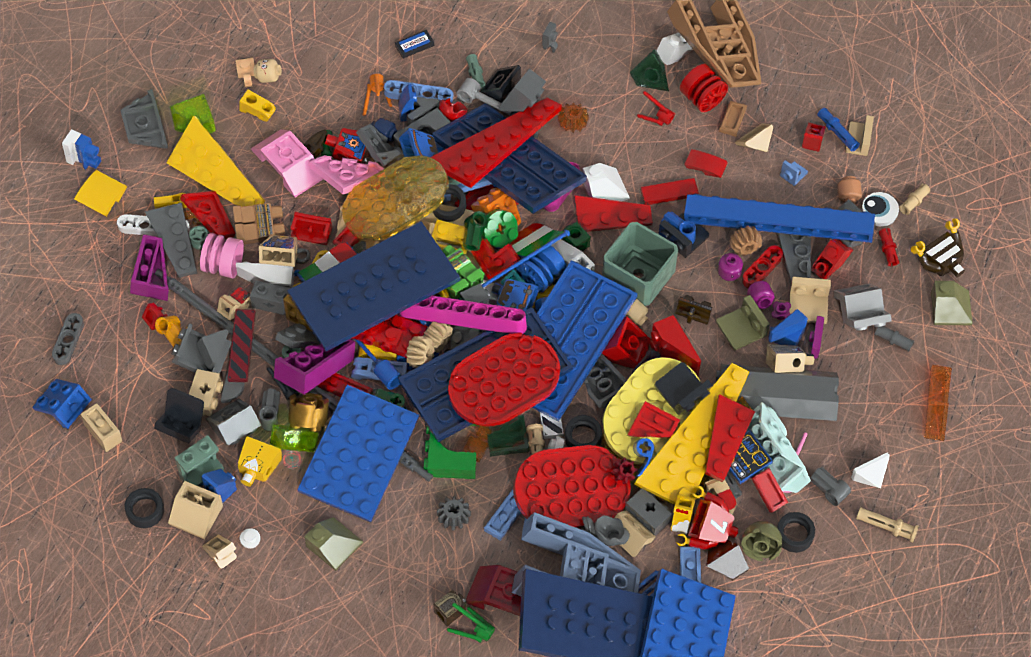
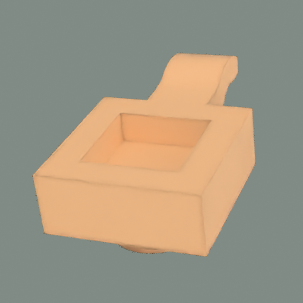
(245, 70)

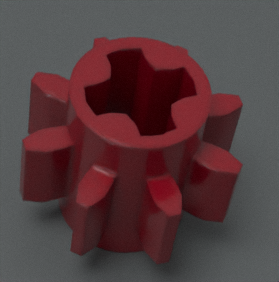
(628, 466)

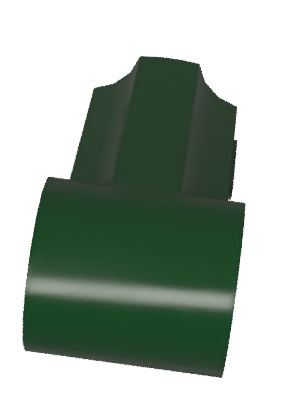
(474, 231)

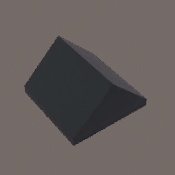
(502, 82)

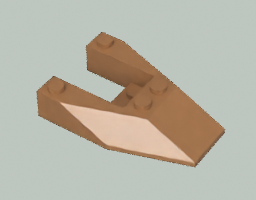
(726, 47)

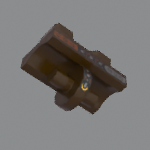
(693, 310)

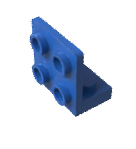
(63, 401)

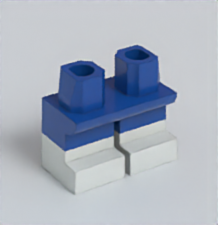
(80, 149)

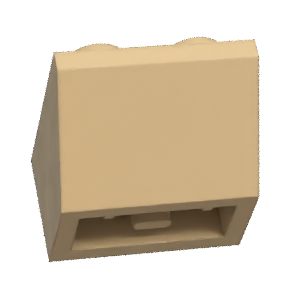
(195, 509)

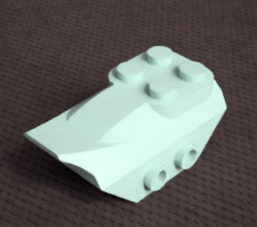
(786, 464)

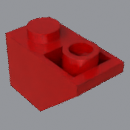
(831, 258)

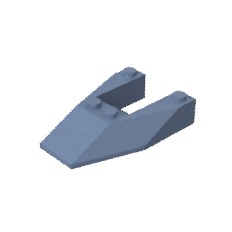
(583, 555)

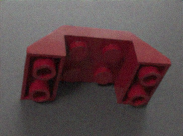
(494, 587)

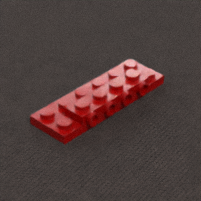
(392, 334)

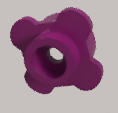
(781, 315)

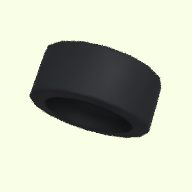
(457, 213)
(583, 420)
(140, 494)
(802, 519)

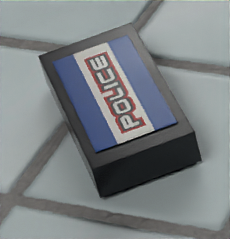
(414, 44)

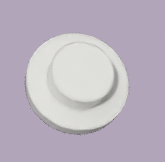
(250, 538)

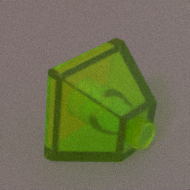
(184, 111)

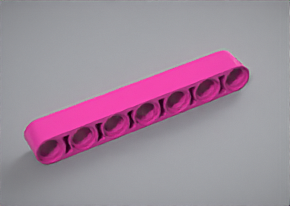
(468, 314)

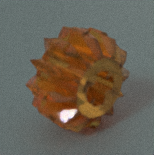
(573, 117)

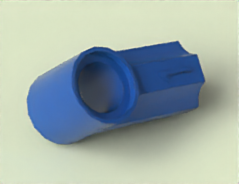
(685, 227)

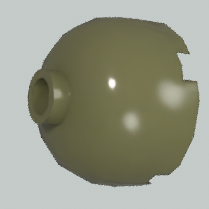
(762, 541)

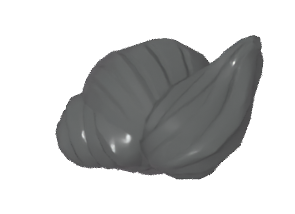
(607, 530)

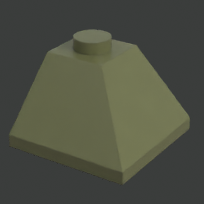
(950, 304)
(332, 542)

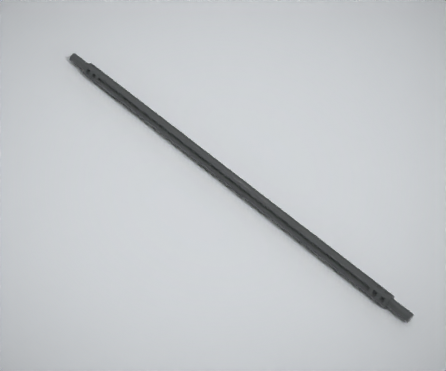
(181, 290)

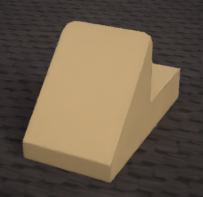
(220, 550)

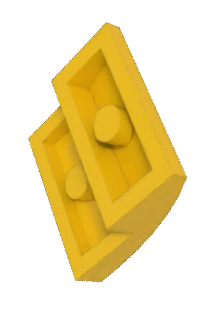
(100, 192)

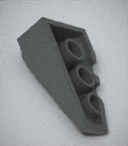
(603, 382)

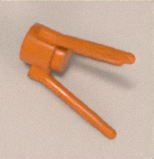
(376, 85)

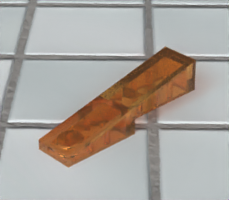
(937, 402)

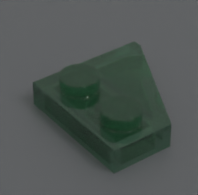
(509, 439)

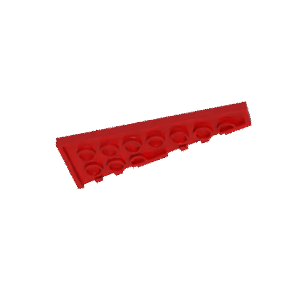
(482, 152)

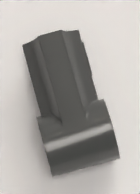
(269, 408)
(834, 489)

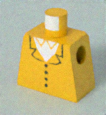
(257, 461)

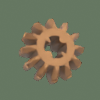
(745, 241)

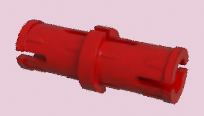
(889, 247)

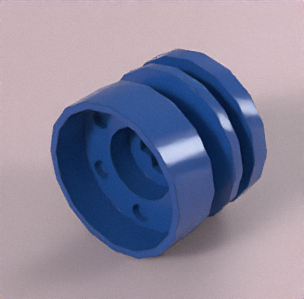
(542, 268)

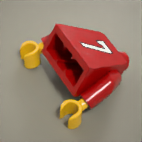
(711, 522)

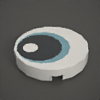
(883, 207)

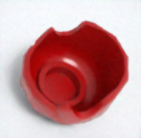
(452, 111)

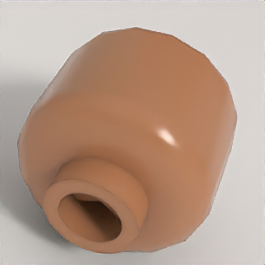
(849, 189)

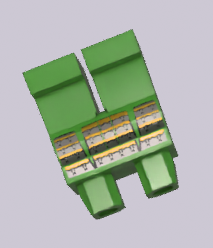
(466, 270)

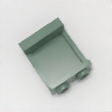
(198, 460)

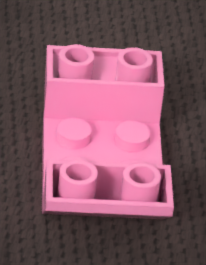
(289, 159)

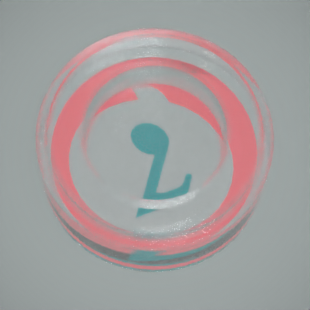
(291, 459)

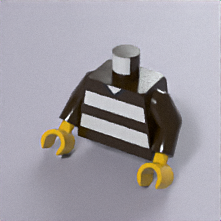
(942, 254)

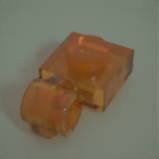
(478, 445)

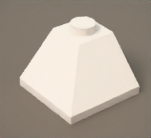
(604, 183)

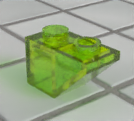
(293, 439)

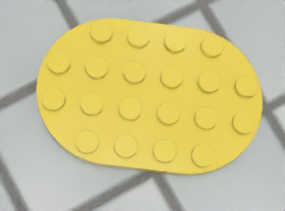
(627, 403)

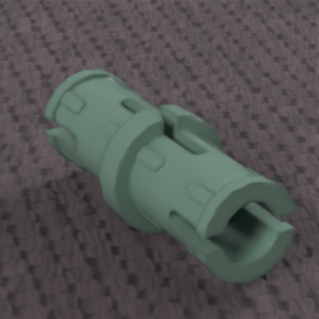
(475, 70)

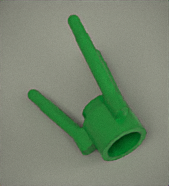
(483, 628)

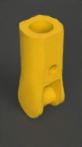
(168, 200)

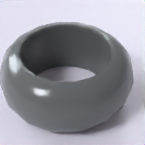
(304, 260)

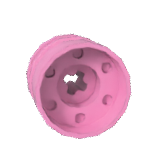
(221, 255)

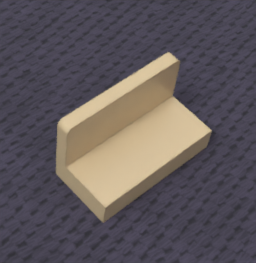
(862, 133)
(638, 533)

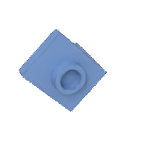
(791, 171)

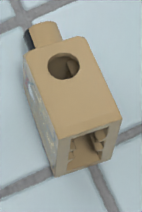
(787, 358)

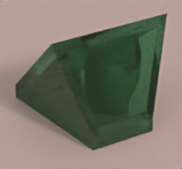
(651, 73)

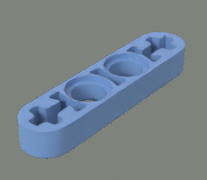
(419, 88)

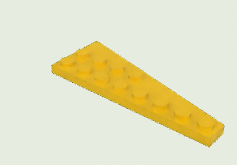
(684, 457)

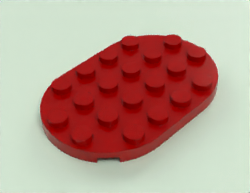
(504, 379)
(570, 485)

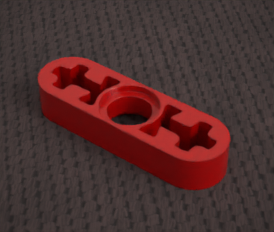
(763, 259)

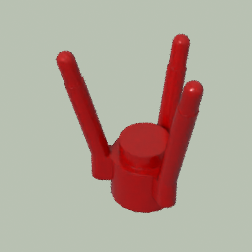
(664, 114)

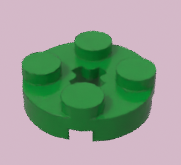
(509, 230)

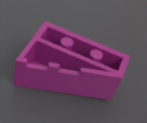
(148, 261)

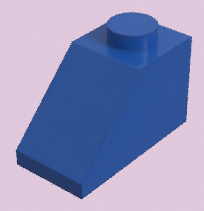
(219, 483)

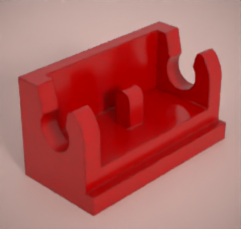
(311, 228)

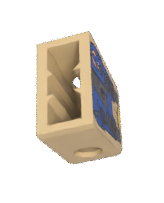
(281, 251)

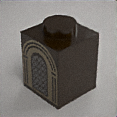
(444, 609)

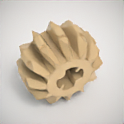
(440, 334)
(420, 351)

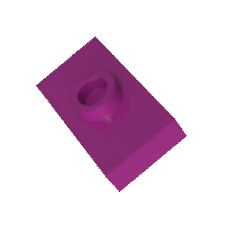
(816, 336)

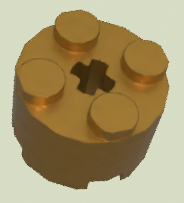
(308, 411)

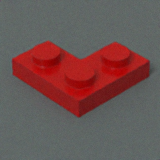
(492, 262)

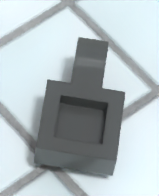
(549, 37)

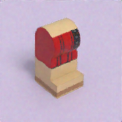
(237, 300)
(721, 490)

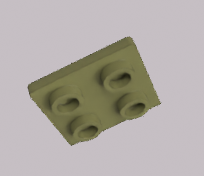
(744, 324)

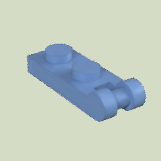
(359, 363)

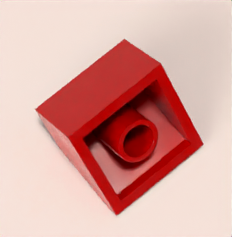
(627, 344)

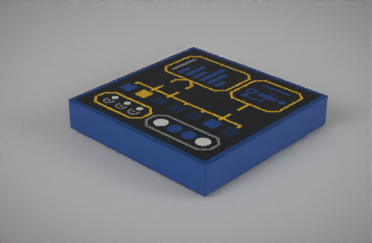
(749, 459)

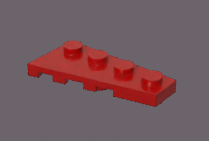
(728, 431)

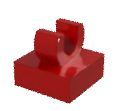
(151, 314)

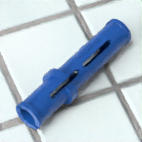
(833, 123)

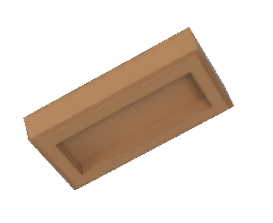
(733, 118)

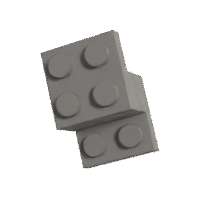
(862, 306)

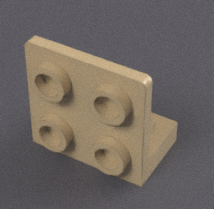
(810, 297)

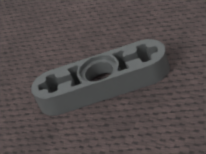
(67, 331)

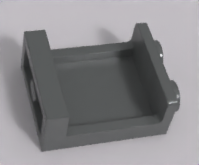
(187, 353)

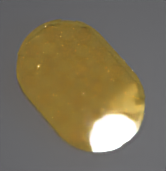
(395, 197)

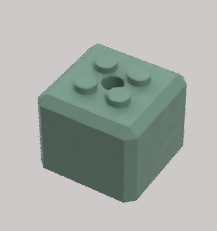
(643, 252)

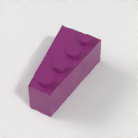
(314, 365)

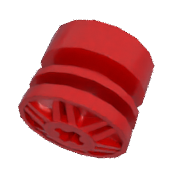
(703, 88)

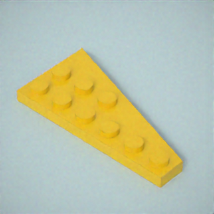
(209, 164)

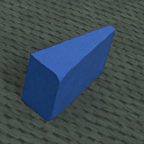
(791, 324)

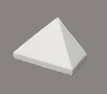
(872, 471)

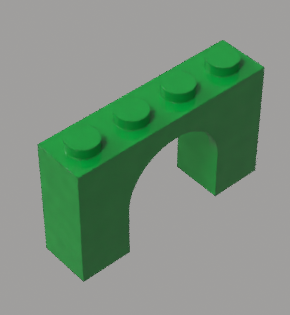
(447, 463)

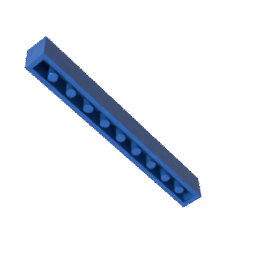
(780, 218)

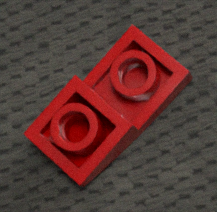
(706, 162)

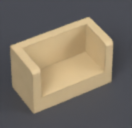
(101, 427)

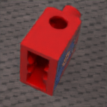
(346, 145)

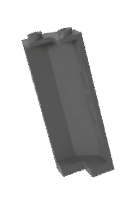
(791, 393)

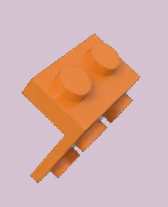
(496, 200)

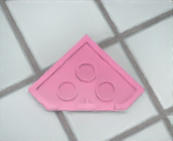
(343, 174)

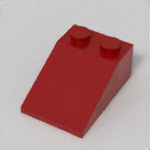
(672, 343)

